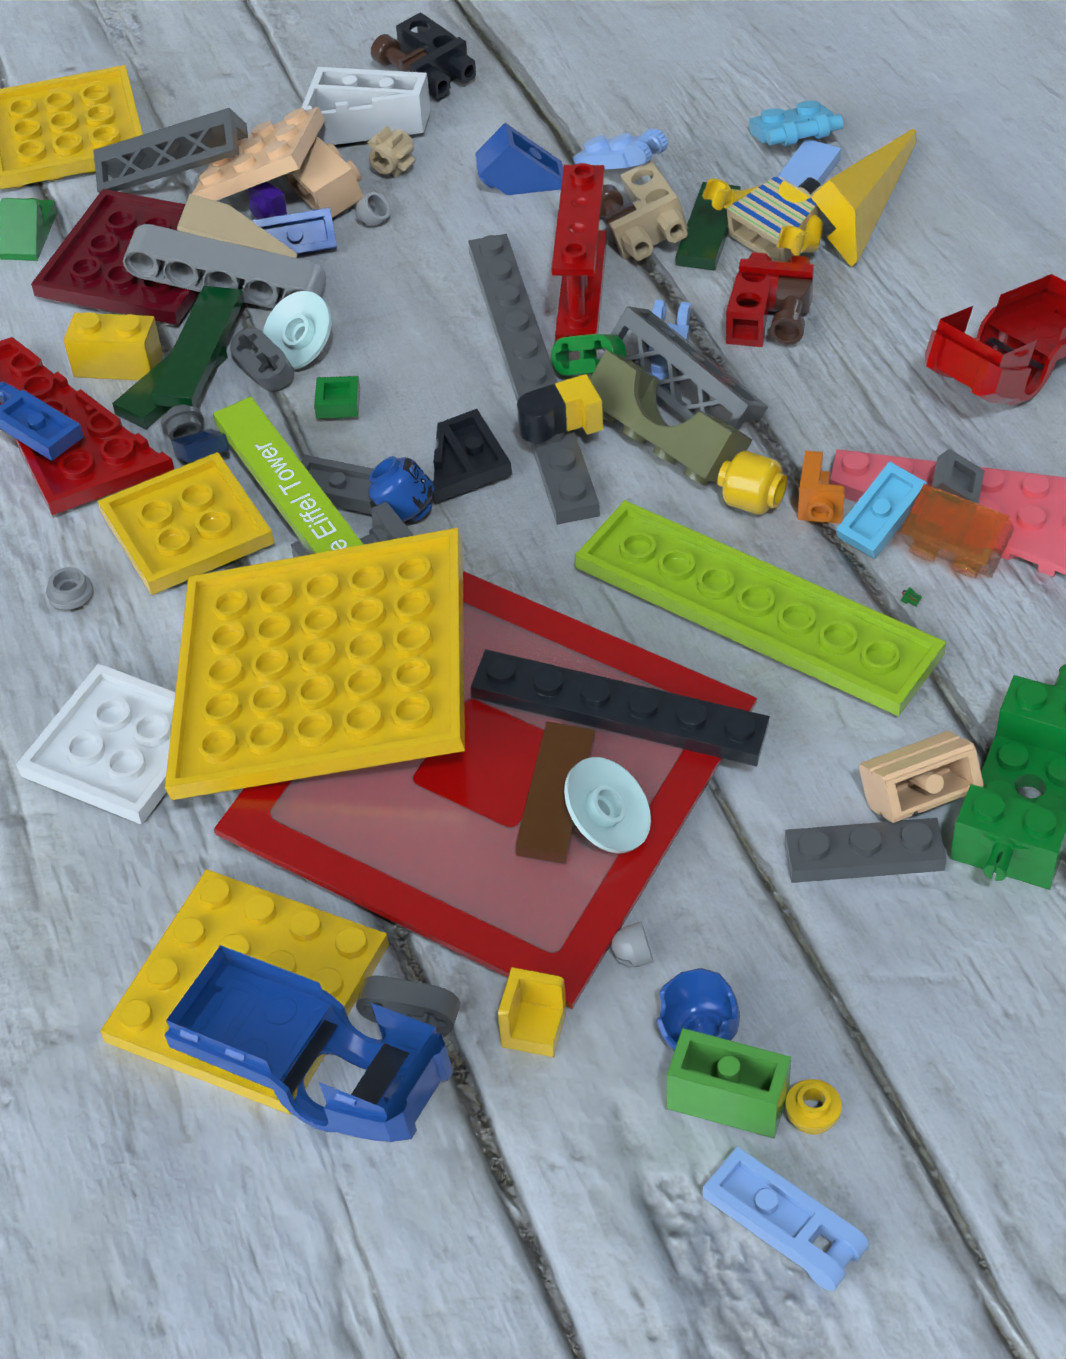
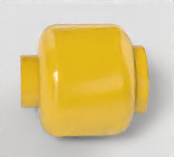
(752, 482)

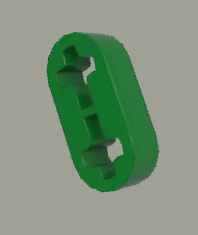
(587, 346)

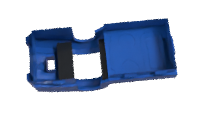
(277, 1024)

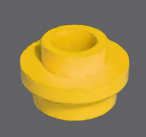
(810, 1119)

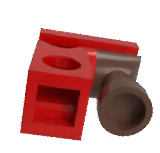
(767, 287)

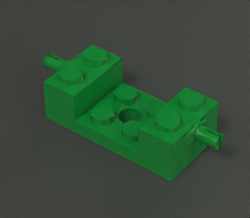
(997, 824)

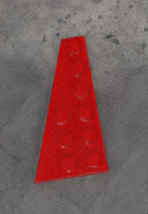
(96, 465)

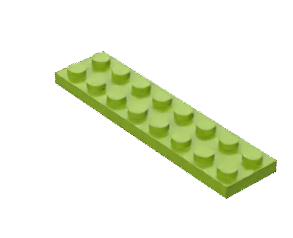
(762, 607)

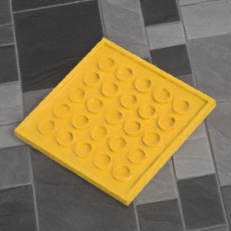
(320, 665)

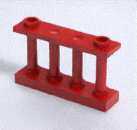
(580, 250)

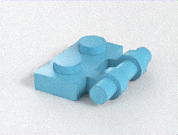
(788, 126)

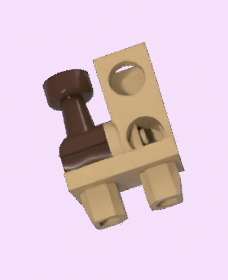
(649, 217)

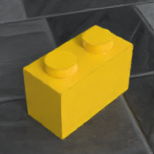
(112, 346)

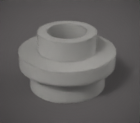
(68, 588)

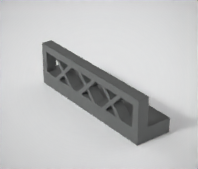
(166, 145)
(693, 363)

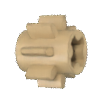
(391, 151)

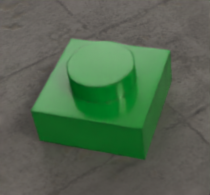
(337, 397)

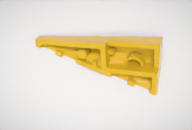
(860, 193)

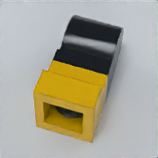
(559, 410)

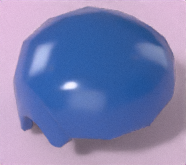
(700, 1003)

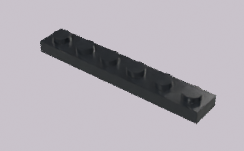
(621, 707)

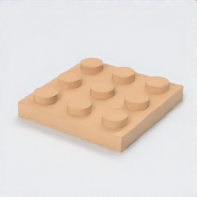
(264, 155)

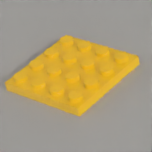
(58, 123)
(258, 925)

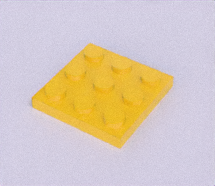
(185, 523)

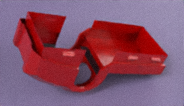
(1012, 347)

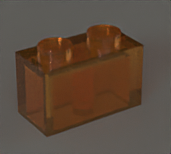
(957, 532)

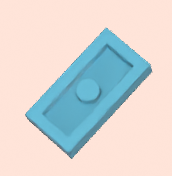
(880, 510)

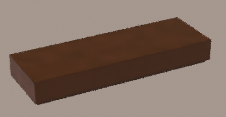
(546, 822)

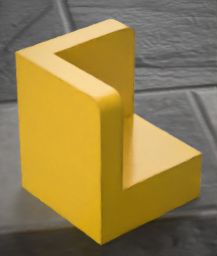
(532, 1012)

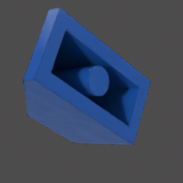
(517, 164)

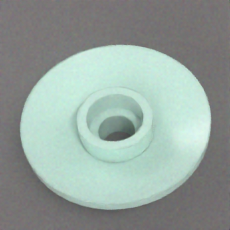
(300, 327)
(607, 805)

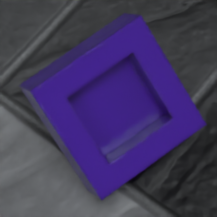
(266, 201)

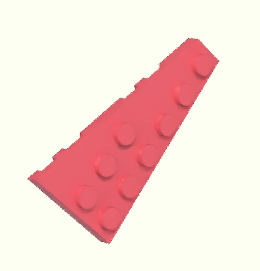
(1030, 499)

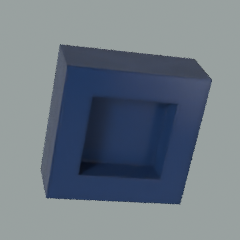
(199, 445)

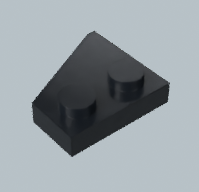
(466, 456)

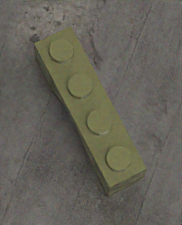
(630, 397)

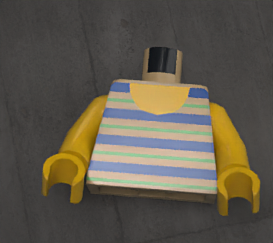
(771, 216)

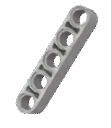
(200, 261)

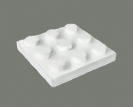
(107, 745)

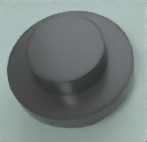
(182, 421)

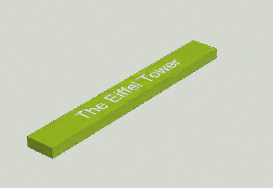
(284, 478)

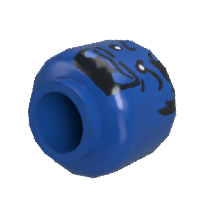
(402, 486)

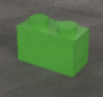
(728, 1082)

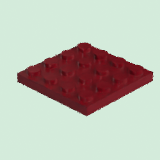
(90, 261)

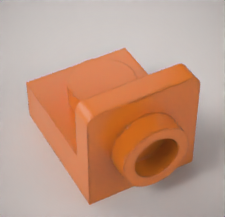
(817, 497)

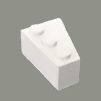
(366, 101)

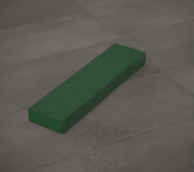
(198, 347)

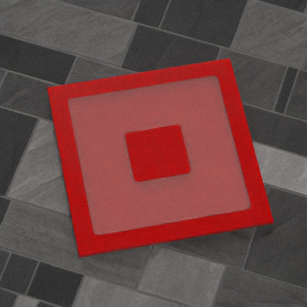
(440, 832)

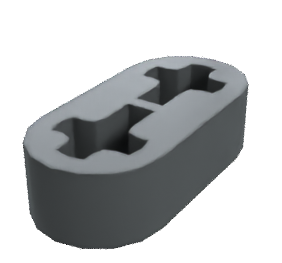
(267, 354)
(410, 998)

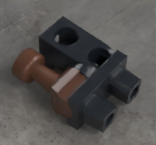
(428, 51)

